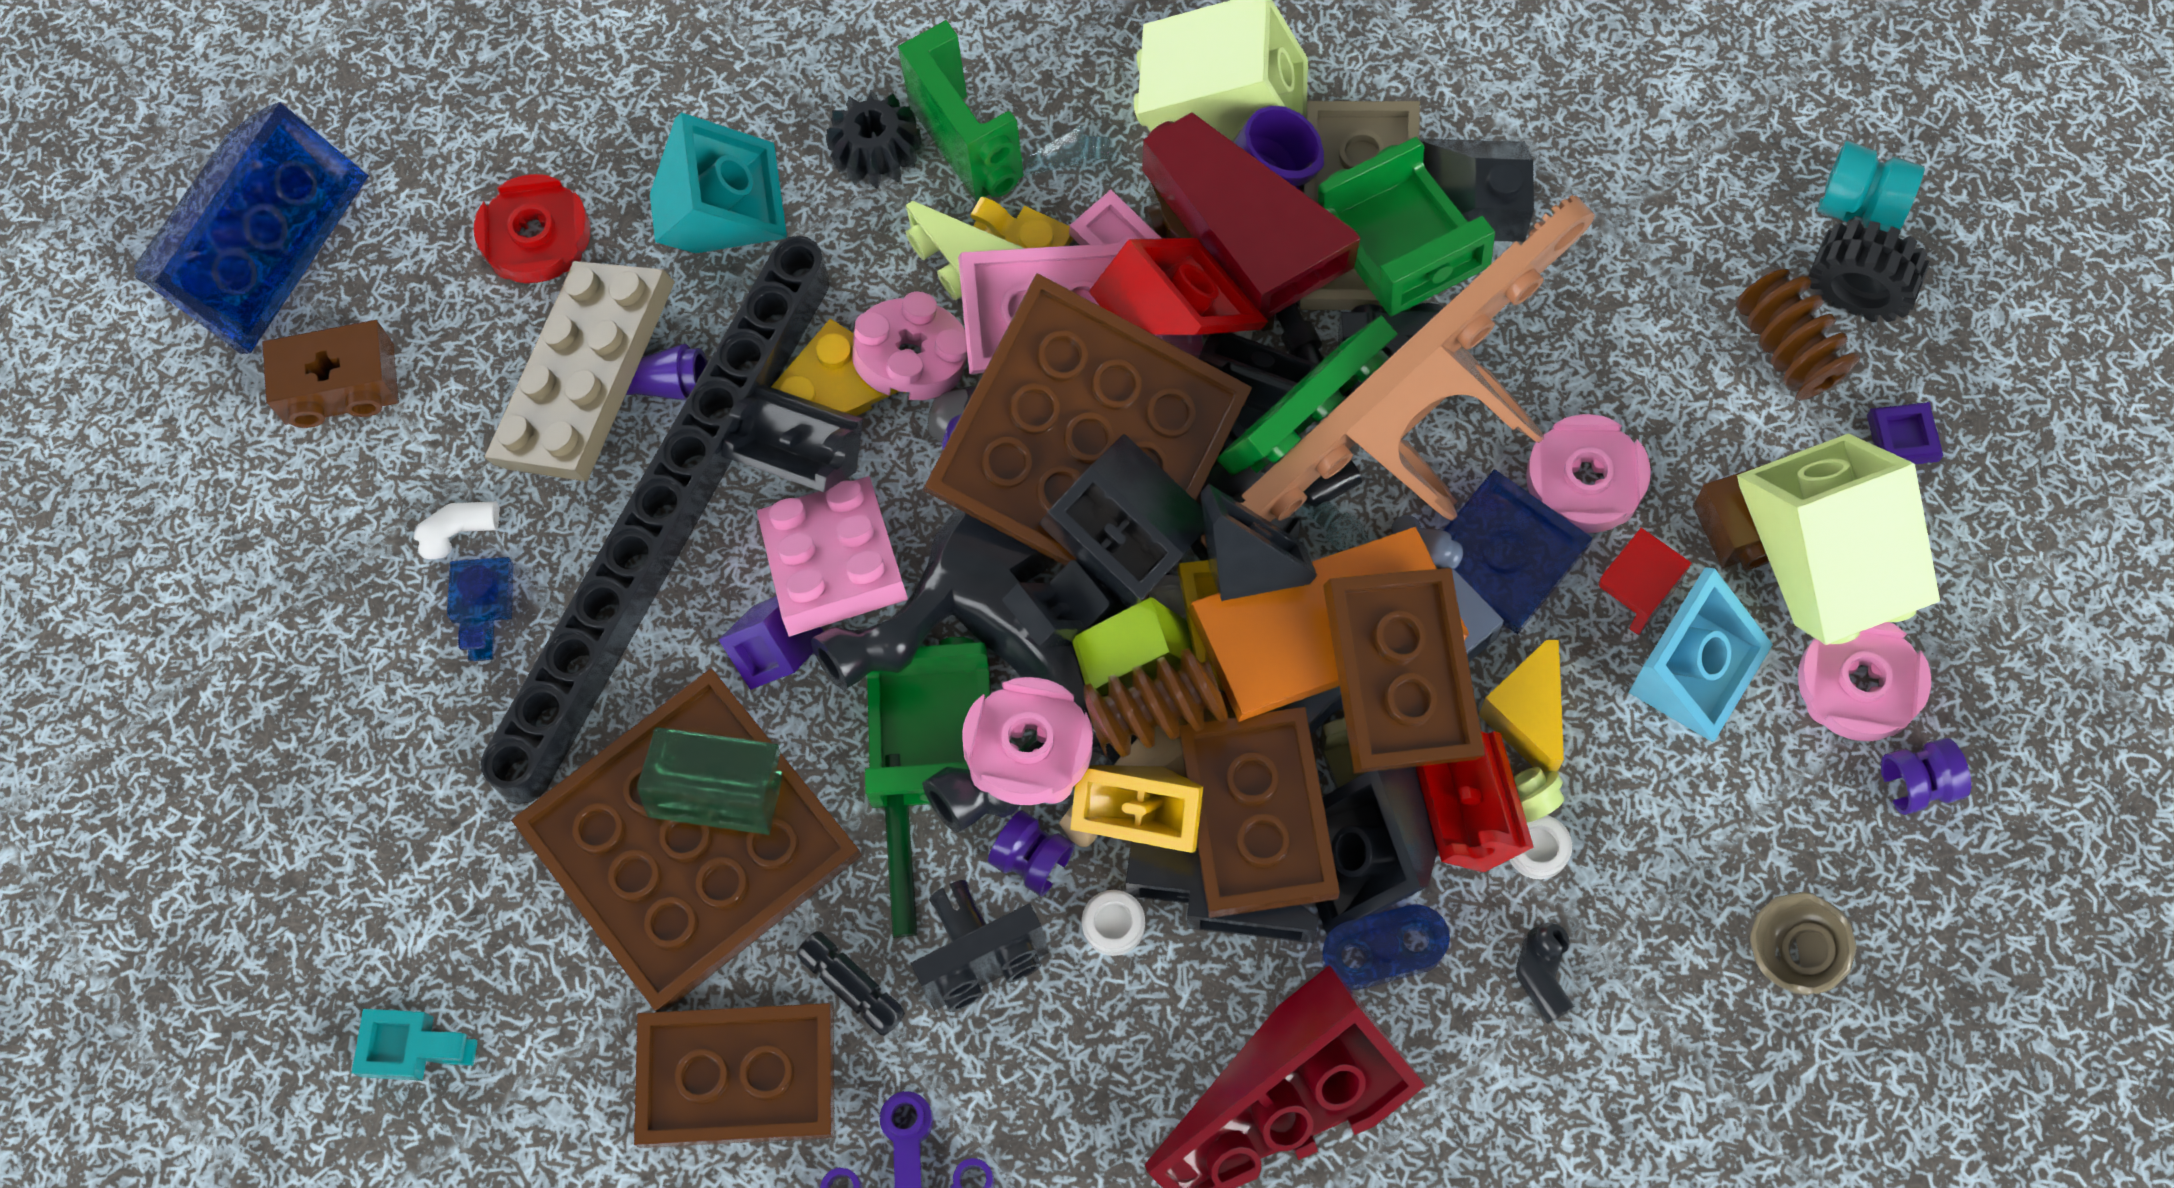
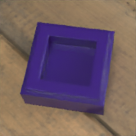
(1906, 432)

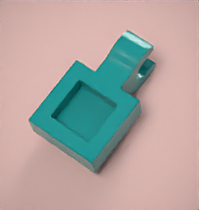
(401, 1042)

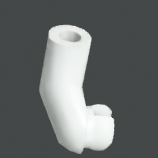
(451, 519)

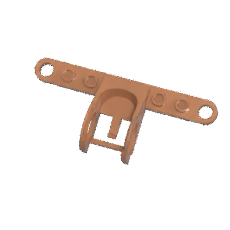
(1421, 377)

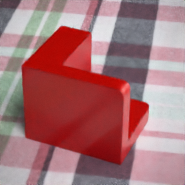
(1644, 577)

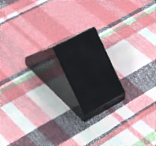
(1248, 551)

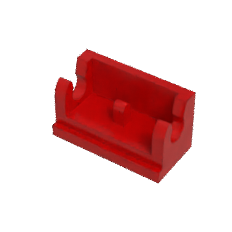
(1476, 809)

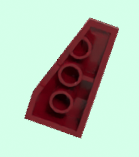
(1298, 1075)

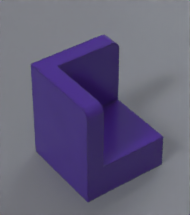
(762, 645)

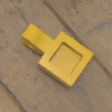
(1028, 230)

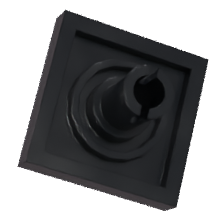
(977, 950)

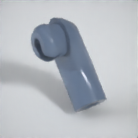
(1443, 550)

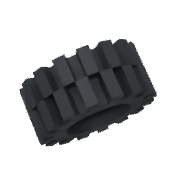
(1869, 270)

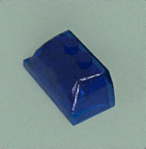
(227, 246)

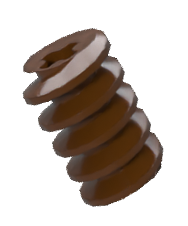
(1794, 334)
(1154, 703)

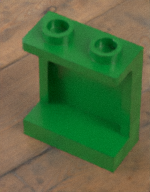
(981, 154)
(1407, 227)
(922, 717)

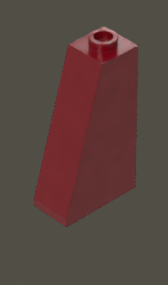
(1246, 215)

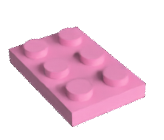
(830, 556)

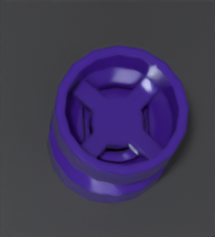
(1929, 774)
(1029, 852)

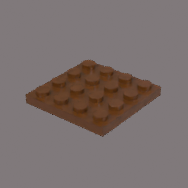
(1061, 397)
(673, 893)

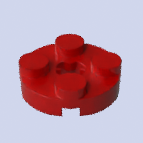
(536, 257)

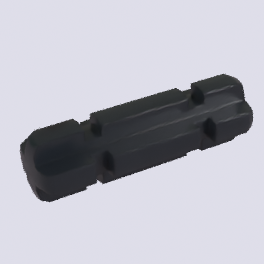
(850, 983)

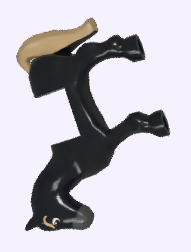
(968, 578)

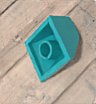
(716, 189)

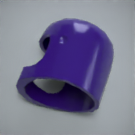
(1283, 143)

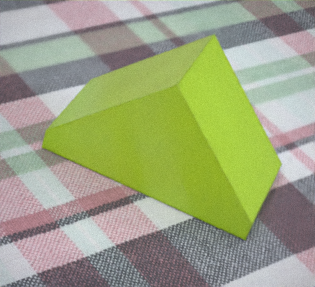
(1131, 640)

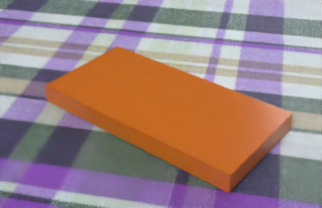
(1280, 641)

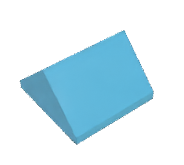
(1703, 658)

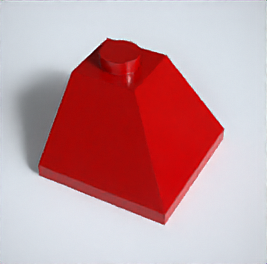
(1174, 290)

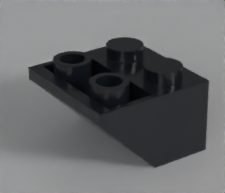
(1126, 521)

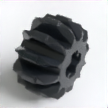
(873, 138)

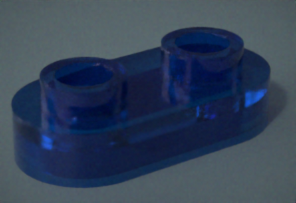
(1383, 945)

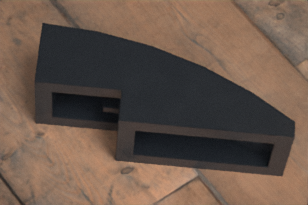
(1177, 877)

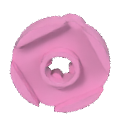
(915, 322)
(1610, 452)
(1861, 714)
(1027, 776)

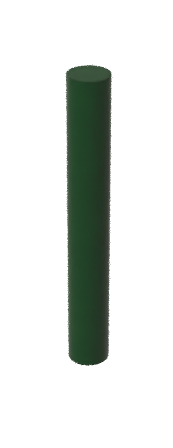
(900, 862)

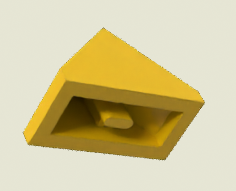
(1529, 708)
(1138, 805)

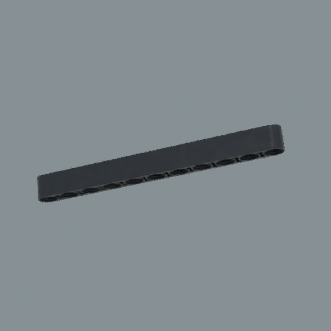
(659, 538)

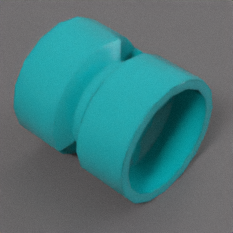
(1870, 188)

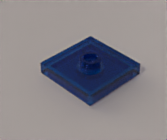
(1514, 548)

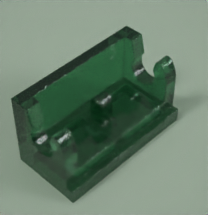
(710, 780)

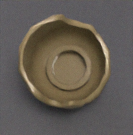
(1822, 940)

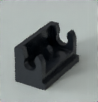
(794, 438)

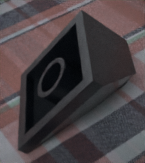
(1486, 181)
(1377, 843)

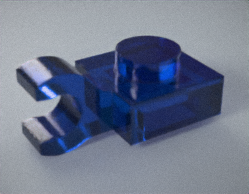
(476, 597)

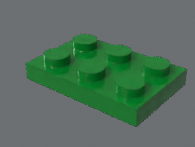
(1309, 399)

